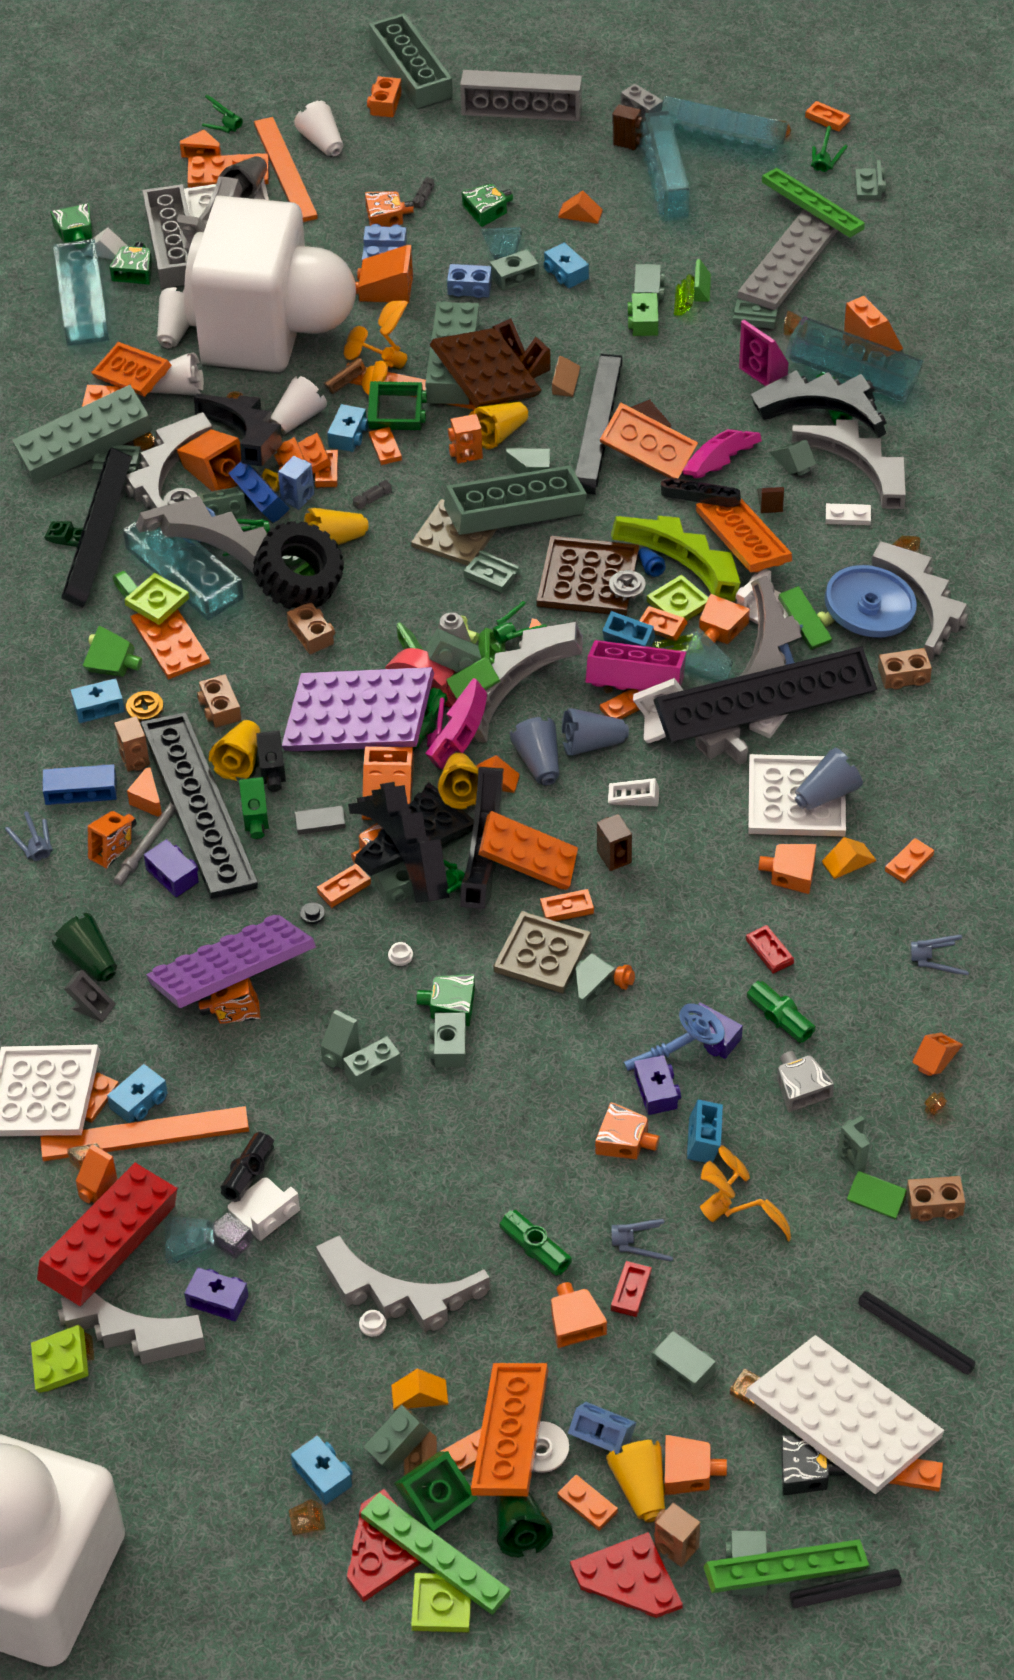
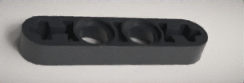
(700, 492)

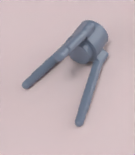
(37, 845)
(923, 950)
(624, 1234)

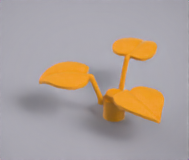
(391, 355)
(719, 1202)

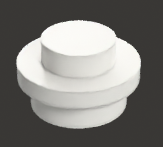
(400, 954)
(372, 1323)

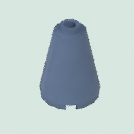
(591, 731)
(537, 746)
(828, 781)

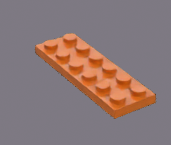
(745, 535)
(510, 1429)

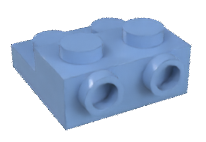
(382, 239)

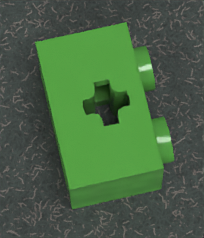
(644, 314)

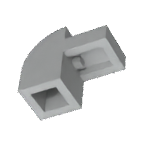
(721, 741)

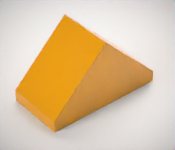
(847, 857)
(419, 1390)

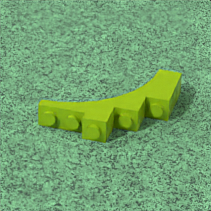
(690, 549)

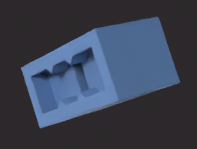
(469, 280)
(296, 482)
(601, 1427)

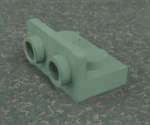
(870, 182)
(225, 501)
(853, 1145)

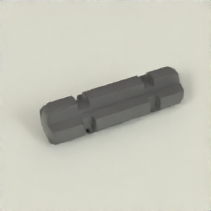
(423, 192)
(372, 494)

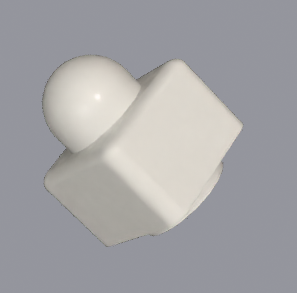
(260, 285)
(55, 1547)

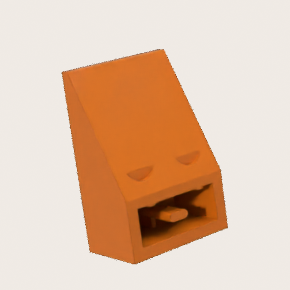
(387, 766)

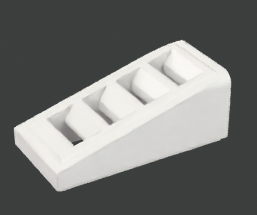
(642, 799)

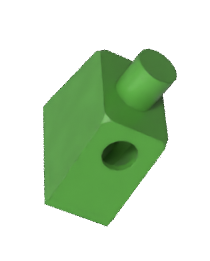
(111, 654)

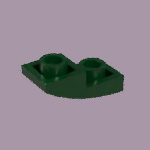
(63, 533)

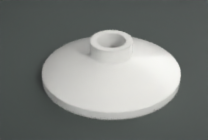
(557, 1447)

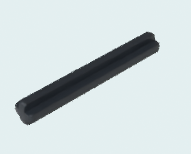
(845, 1588)

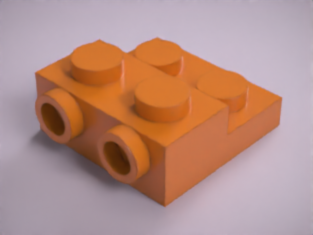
(309, 449)

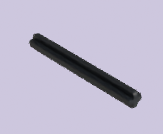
(916, 1332)

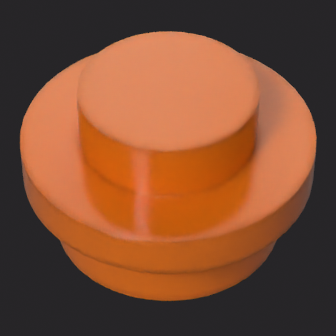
(624, 976)

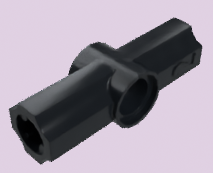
(247, 1166)

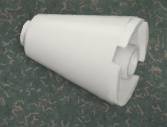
(320, 127)
(171, 317)
(182, 377)
(298, 404)

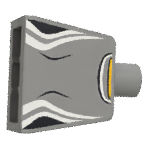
(802, 1081)

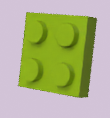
(156, 598)
(678, 598)
(59, 1359)
(439, 1605)

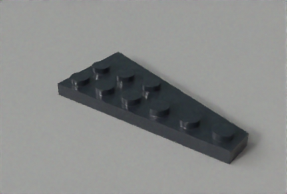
(440, 823)

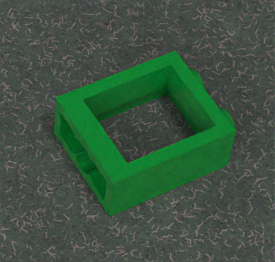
(396, 389)

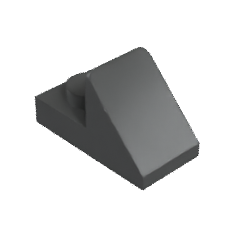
(89, 997)

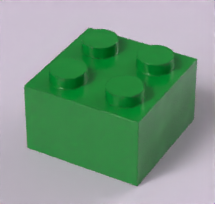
(435, 1490)

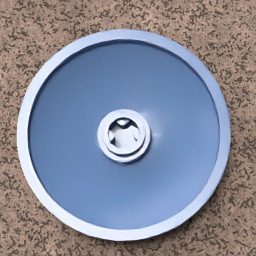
(870, 601)

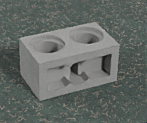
(641, 99)

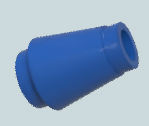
(652, 562)

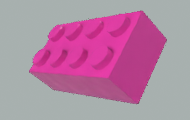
(633, 665)

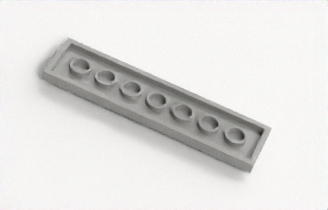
(787, 261)

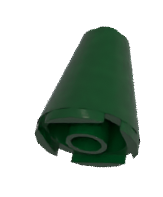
(86, 947)
(521, 1525)

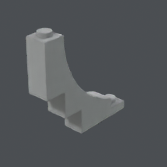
(193, 521)

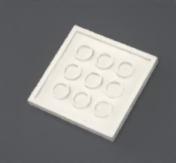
(772, 800)
(46, 1089)

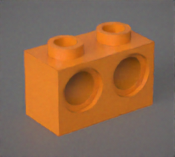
(384, 96)
(465, 438)

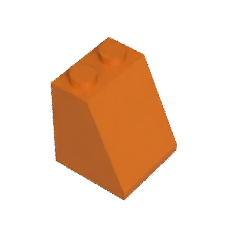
(386, 276)
(869, 323)
(212, 458)

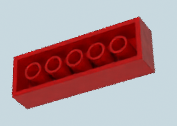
(106, 1234)

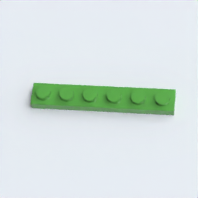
(813, 202)
(435, 1553)
(785, 1566)

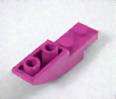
(717, 450)
(464, 721)

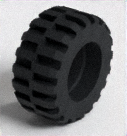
(308, 544)

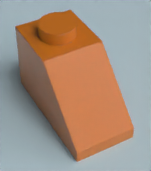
(935, 1053)
(95, 1175)

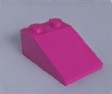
(761, 355)

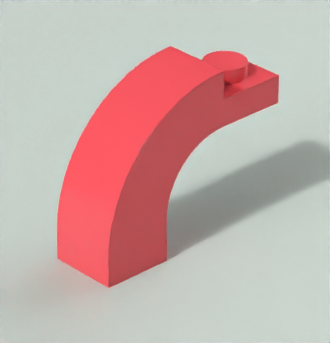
(419, 659)

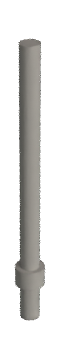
(131, 863)

